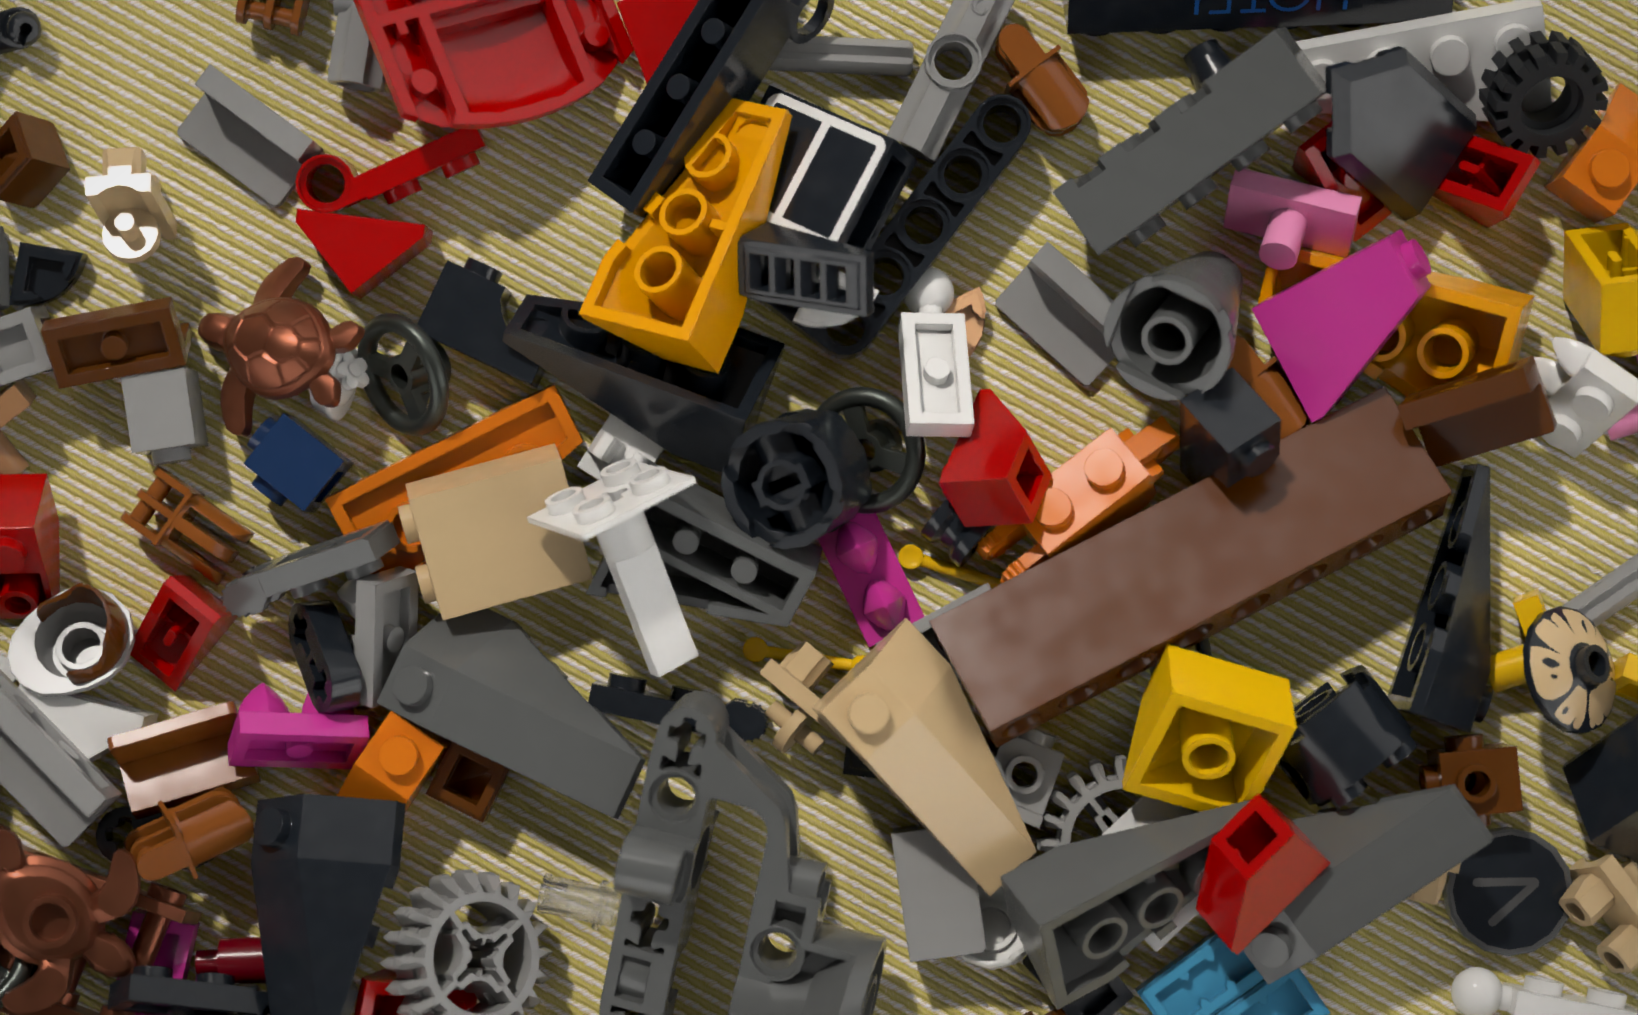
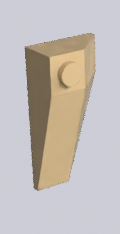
(921, 740)

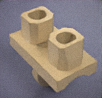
(130, 205)
(796, 679)
(1609, 892)

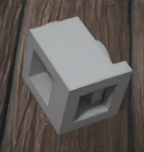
(1036, 749)

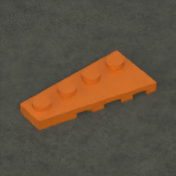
(514, 429)

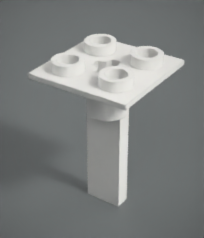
(616, 515)

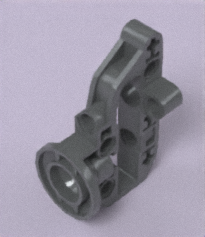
(663, 864)

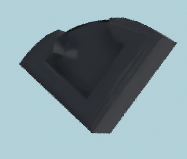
(44, 274)

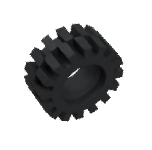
(1565, 115)

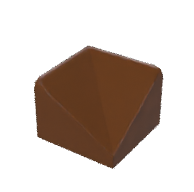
(30, 160)
(468, 782)

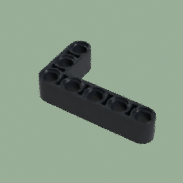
(931, 197)

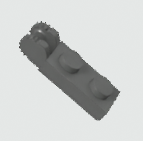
(308, 569)

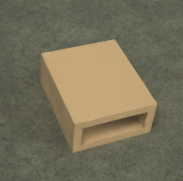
(479, 533)

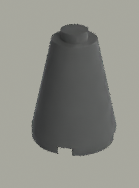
(1177, 326)

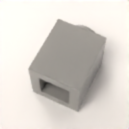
(165, 414)

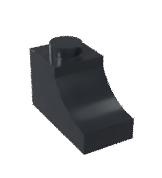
(471, 316)
(1227, 432)

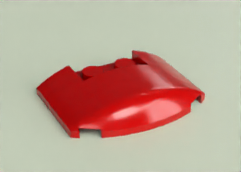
(492, 58)

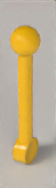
(912, 557)
(756, 650)

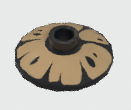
(1569, 670)

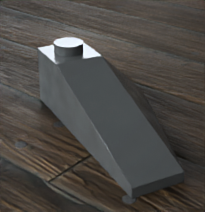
(502, 698)
(1376, 862)
(1106, 894)

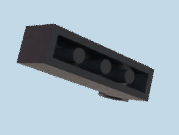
(714, 58)

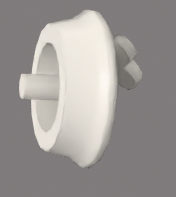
(351, 374)

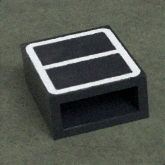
(835, 174)

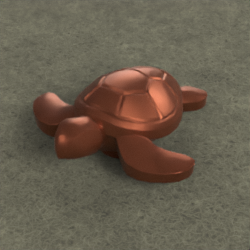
(277, 347)
(58, 916)

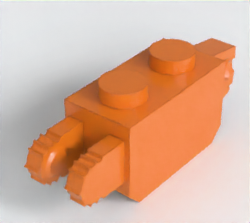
(1088, 495)

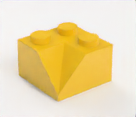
(1207, 731)

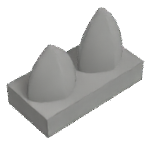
(384, 621)

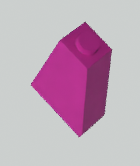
(1342, 318)

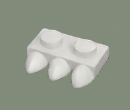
(1584, 393)

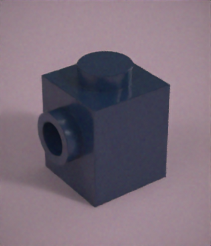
(294, 463)

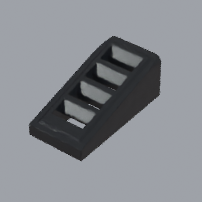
(767, 275)

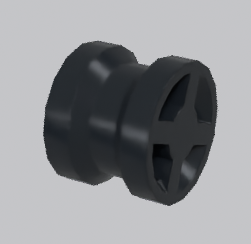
(950, 532)

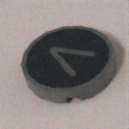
(1509, 893)

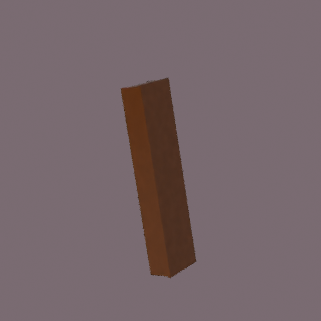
(1190, 567)

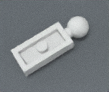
(934, 361)
(1481, 993)

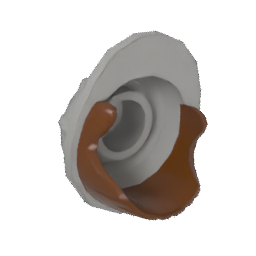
(72, 642)

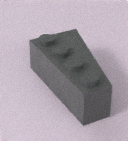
(1193, 142)

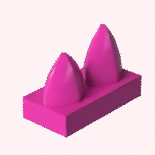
(870, 577)
(274, 737)

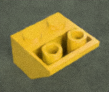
(1603, 285)

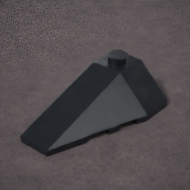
(670, 403)
(1448, 642)
(316, 893)

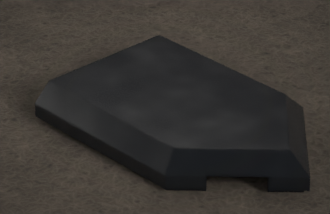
(1395, 128)

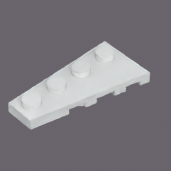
(1449, 45)

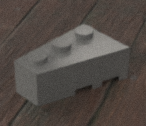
(719, 564)

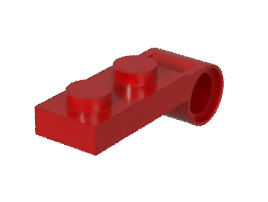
(395, 178)

